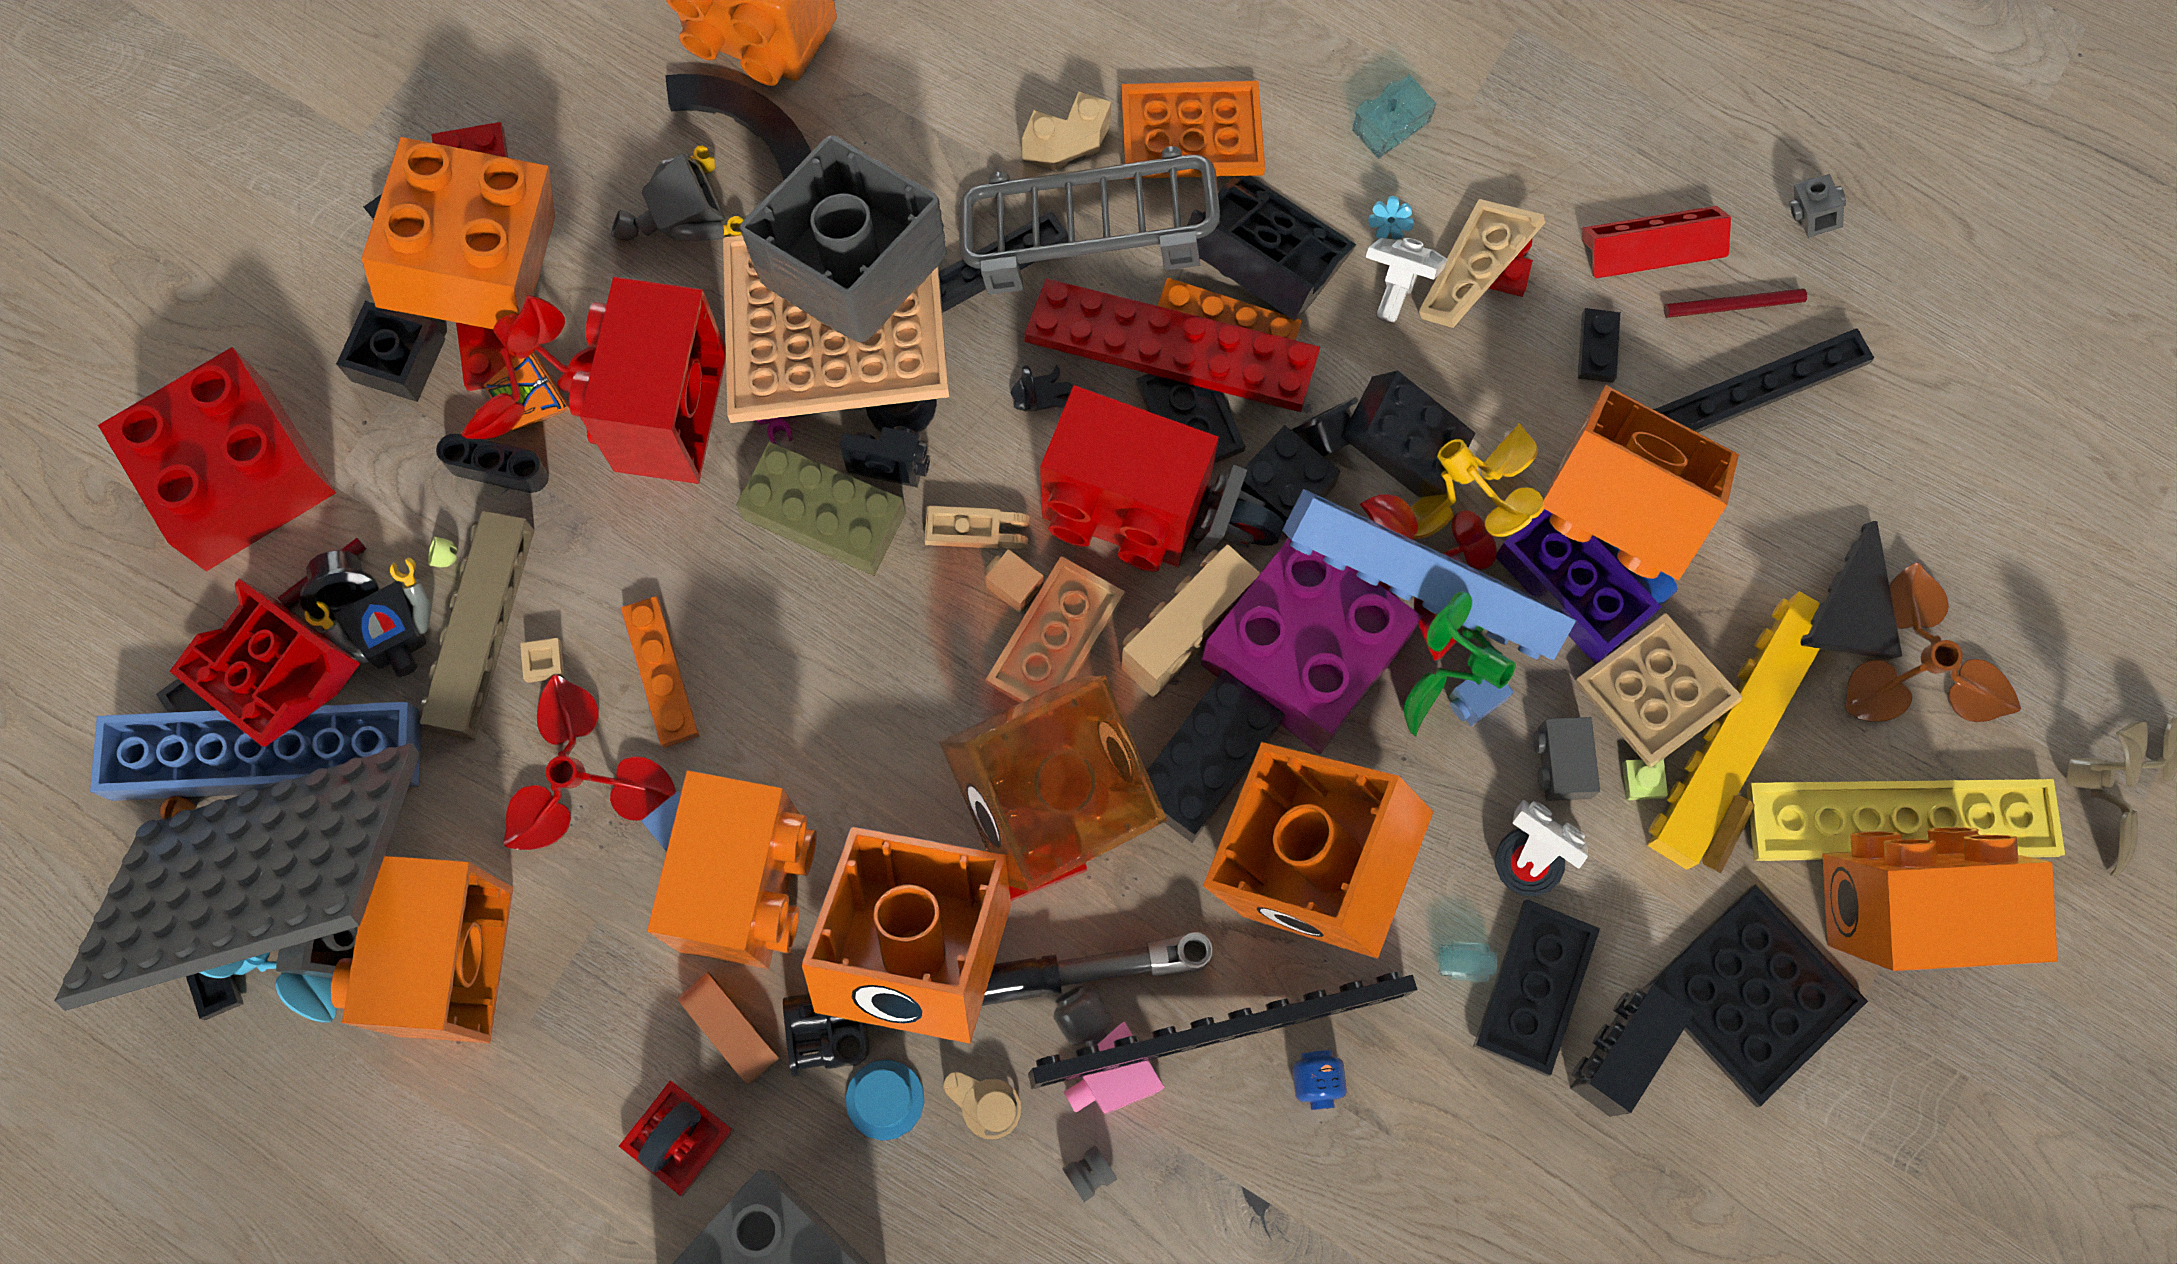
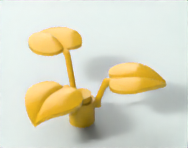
(1461, 465)

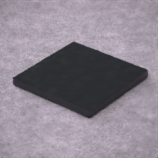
(1758, 995)

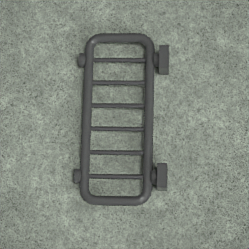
(1177, 244)

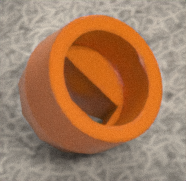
(180, 804)

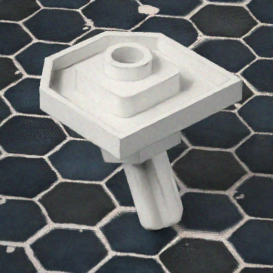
(1406, 261)

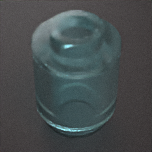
(1467, 961)

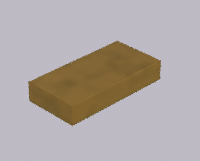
(1728, 833)

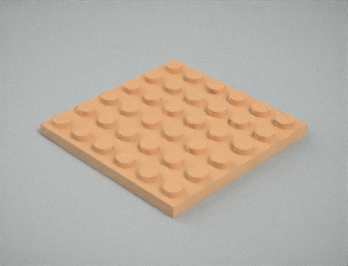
(795, 365)

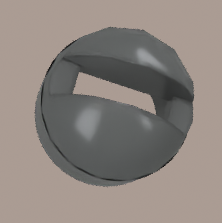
(624, 226)

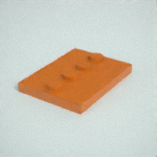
(1200, 119)

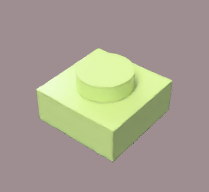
(1644, 782)

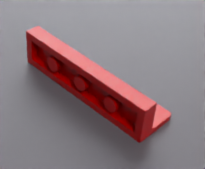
(1658, 241)

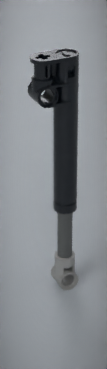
(1008, 982)

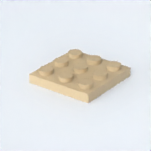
(1658, 690)

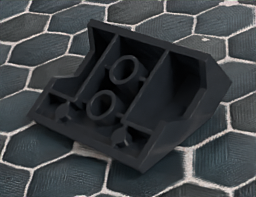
(1271, 246)

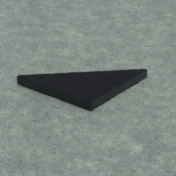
(1860, 606)

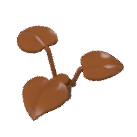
(1879, 694)

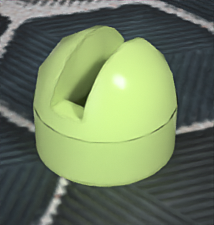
(442, 552)

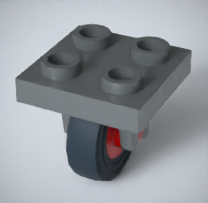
(1235, 516)

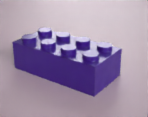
(1580, 581)

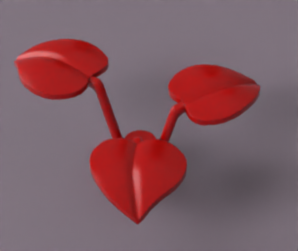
(521, 336)
(1467, 529)
(536, 816)

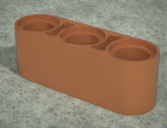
(728, 1028)

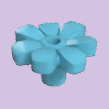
(1391, 218)

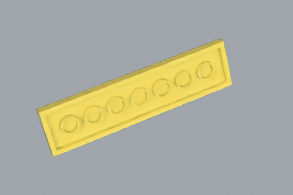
(1818, 817)

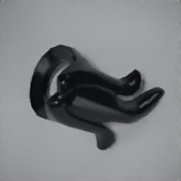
(1040, 391)

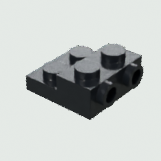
(894, 458)

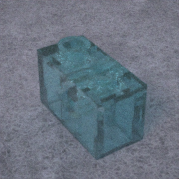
(1393, 116)

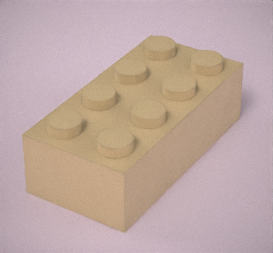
(1187, 621)

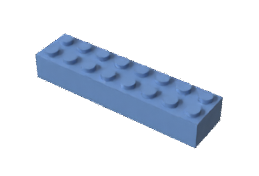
(213, 757)

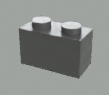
(1567, 759)

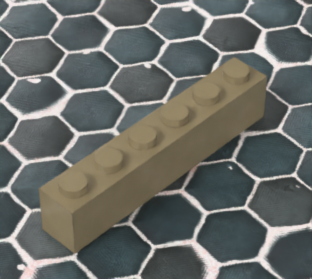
(476, 625)

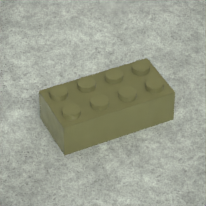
(821, 508)

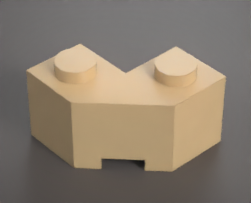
(1055, 141)

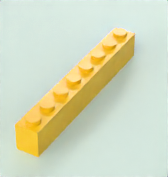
(1737, 736)

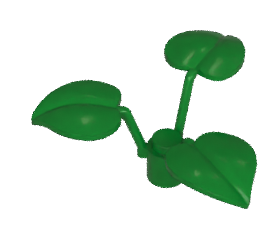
(1485, 662)

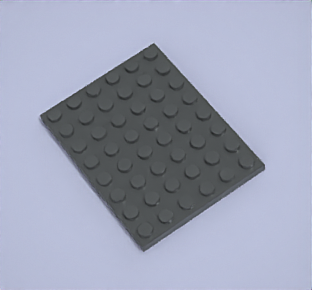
(243, 877)

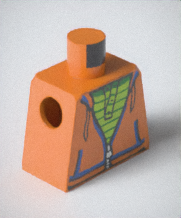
(537, 390)

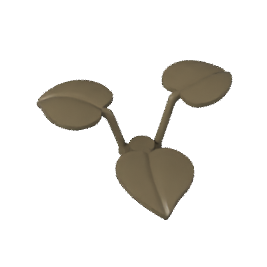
(2098, 774)

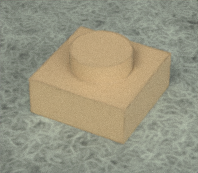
(542, 659)

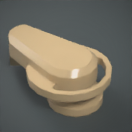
(984, 1104)

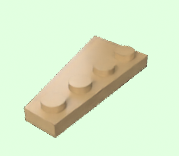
(1480, 254)

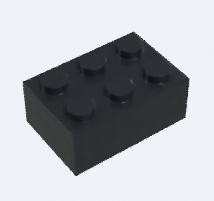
(1404, 431)
(1630, 1050)

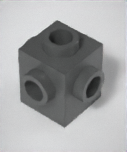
(1818, 205)

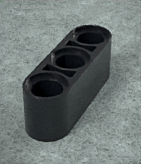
(478, 455)

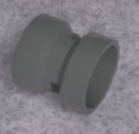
(1082, 1180)

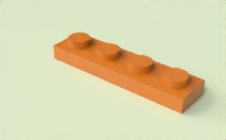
(1221, 308)
(660, 672)

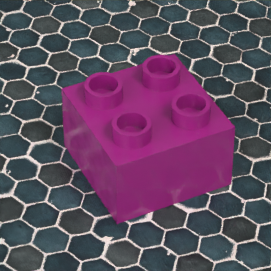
(1310, 641)

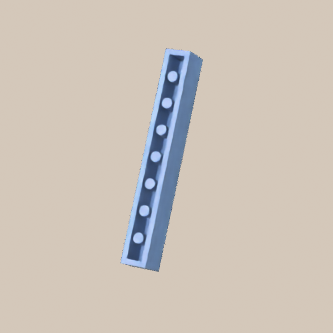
(1425, 574)

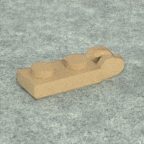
(973, 527)

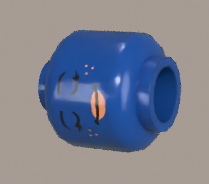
(1319, 1079)

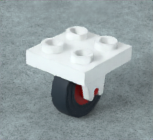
(1535, 853)

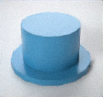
(885, 1100)

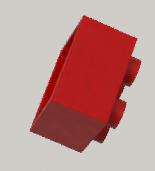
(651, 379)
(216, 460)
(1125, 479)

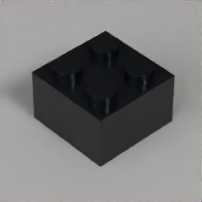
(391, 351)
(1284, 470)

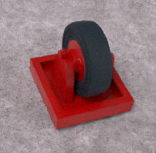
(676, 1138)

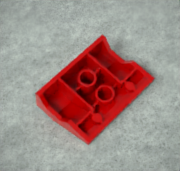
(264, 666)

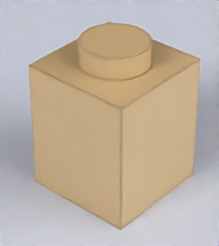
(1013, 580)

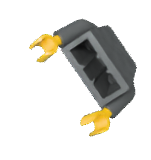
(683, 201)

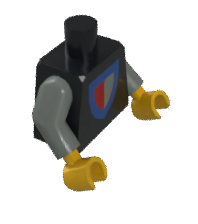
(382, 625)

